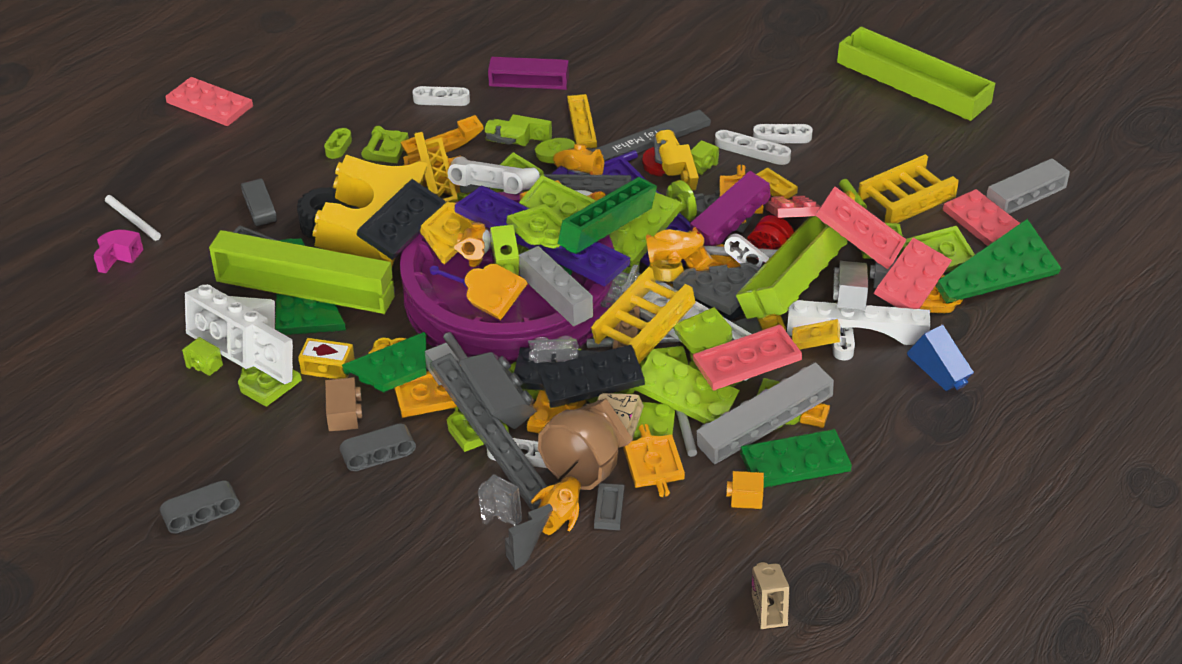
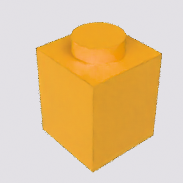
(746, 490)

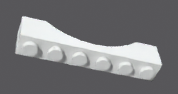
(900, 323)

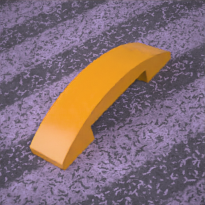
(466, 131)

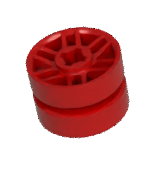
(770, 233)

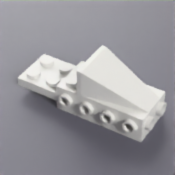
(240, 329)

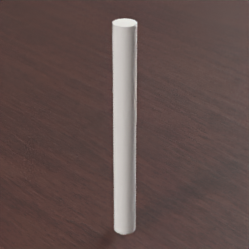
(133, 217)

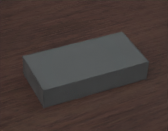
(609, 507)

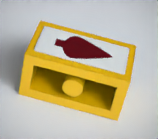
(325, 358)

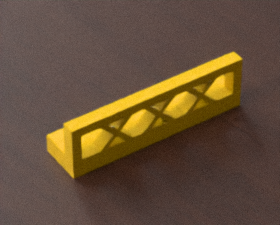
(431, 178)

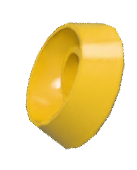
(665, 271)

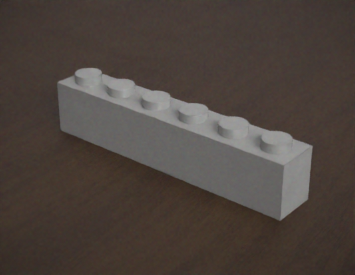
(764, 413)

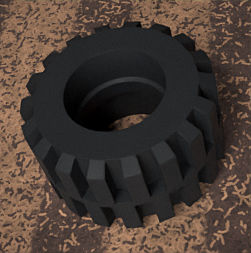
(310, 204)

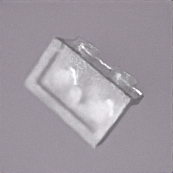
(619, 286)
(499, 499)

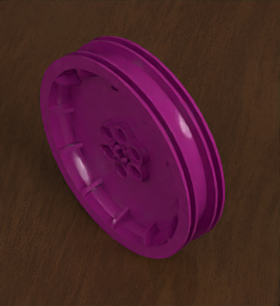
(442, 306)

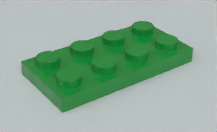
(797, 458)

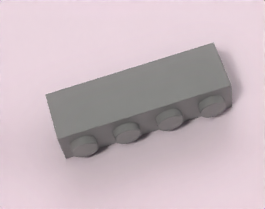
(1029, 186)
(850, 285)
(556, 286)

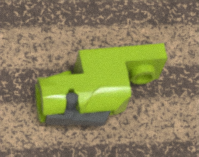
(518, 130)

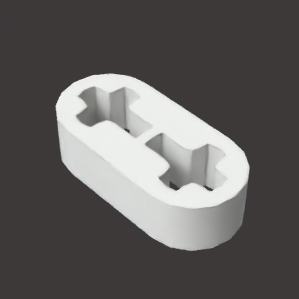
(847, 341)

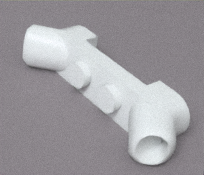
(511, 179)

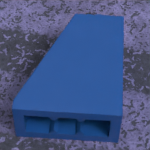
(941, 359)

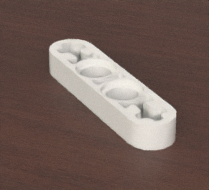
(773, 152)

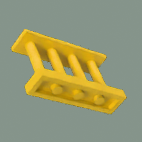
(908, 204)
(653, 331)

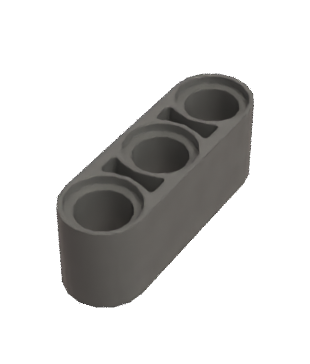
(258, 202)
(377, 447)
(199, 506)

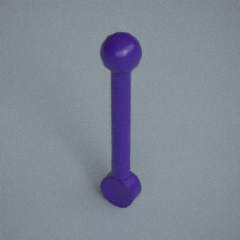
(434, 270)

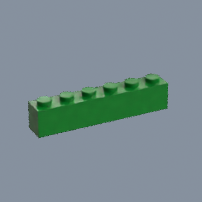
(606, 215)

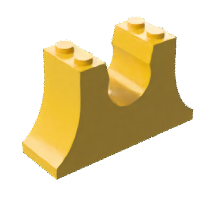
(368, 188)

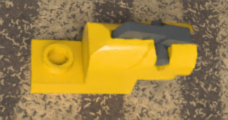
(675, 158)

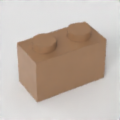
(342, 404)

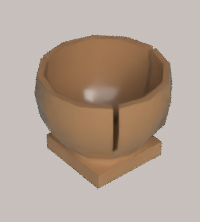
(586, 437)

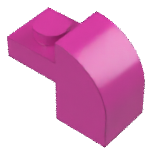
(115, 246)

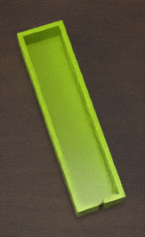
(916, 73)
(790, 269)
(302, 271)

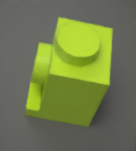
(705, 156)
(202, 356)

